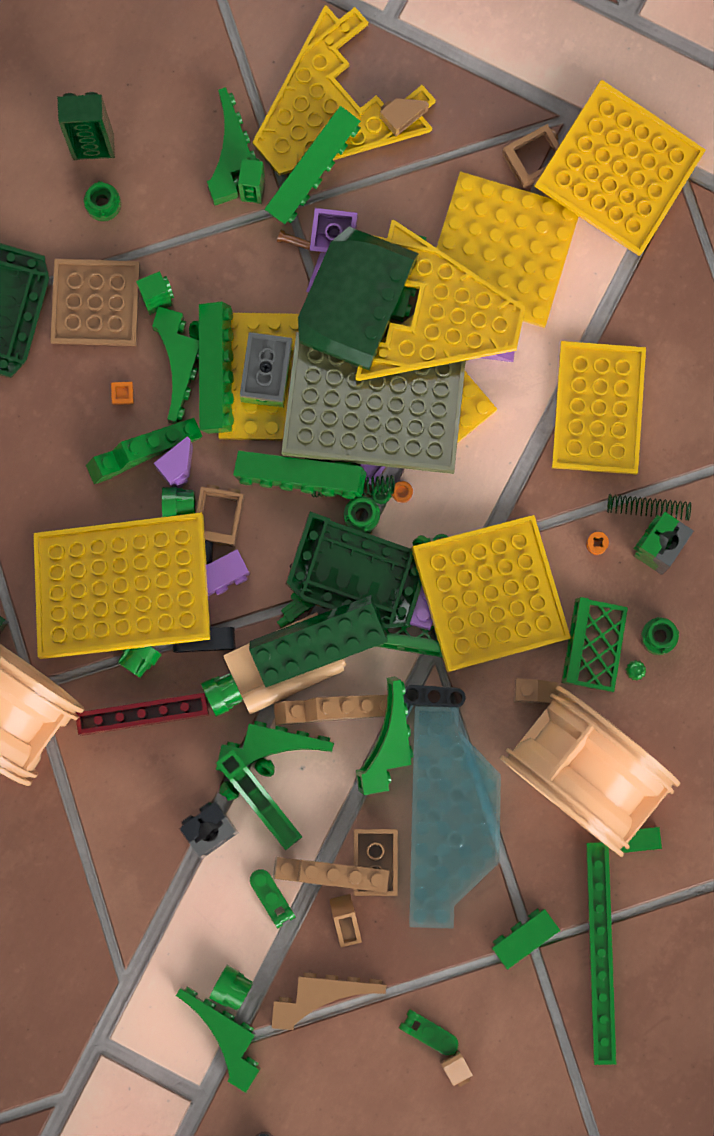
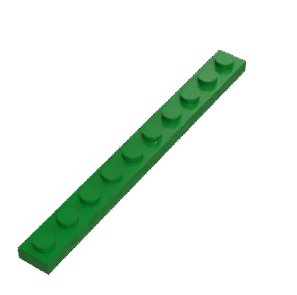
(601, 954)

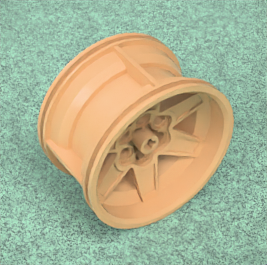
(29, 715)
(590, 770)

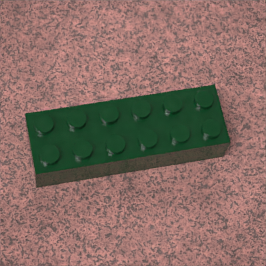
(86, 126)
(318, 641)

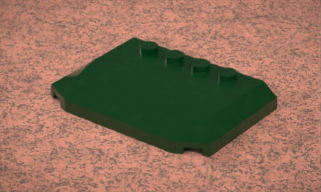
(22, 294)
(354, 296)
(345, 565)

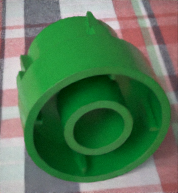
(98, 191)
(177, 501)
(366, 504)
(667, 627)
(139, 659)
(222, 693)
(231, 988)

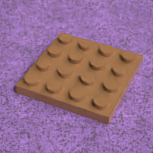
(95, 302)

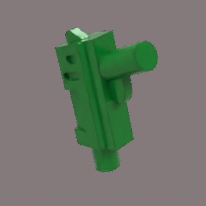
(293, 610)

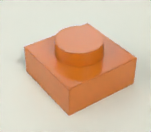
(122, 393)

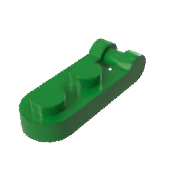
(271, 897)
(430, 1034)

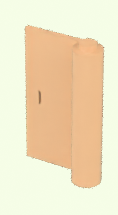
(252, 687)

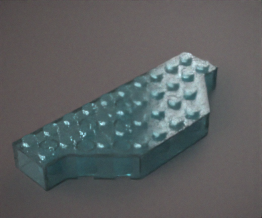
(452, 817)

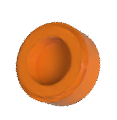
(403, 492)

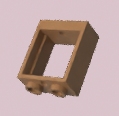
(514, 162)
(230, 494)

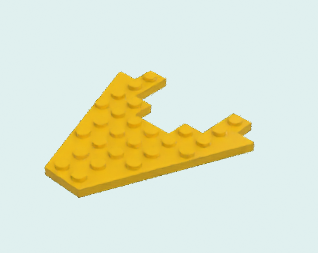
(313, 96)
(453, 318)

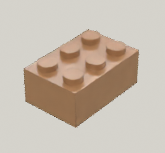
(378, 851)

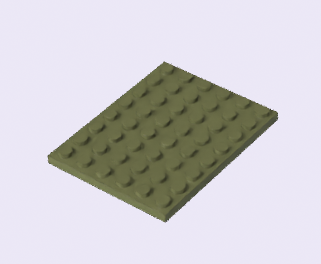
(377, 421)

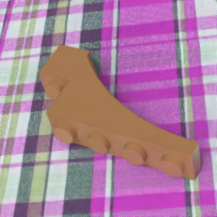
(330, 709)
(331, 874)
(316, 992)

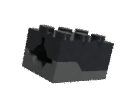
(208, 829)

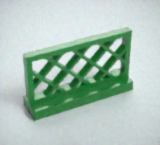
(412, 644)
(576, 644)

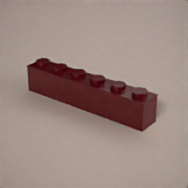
(142, 714)

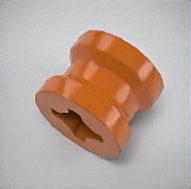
(594, 546)

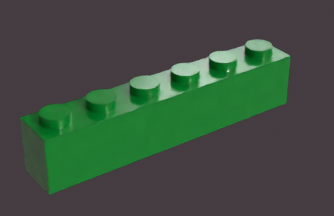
(312, 165)
(215, 368)
(299, 474)

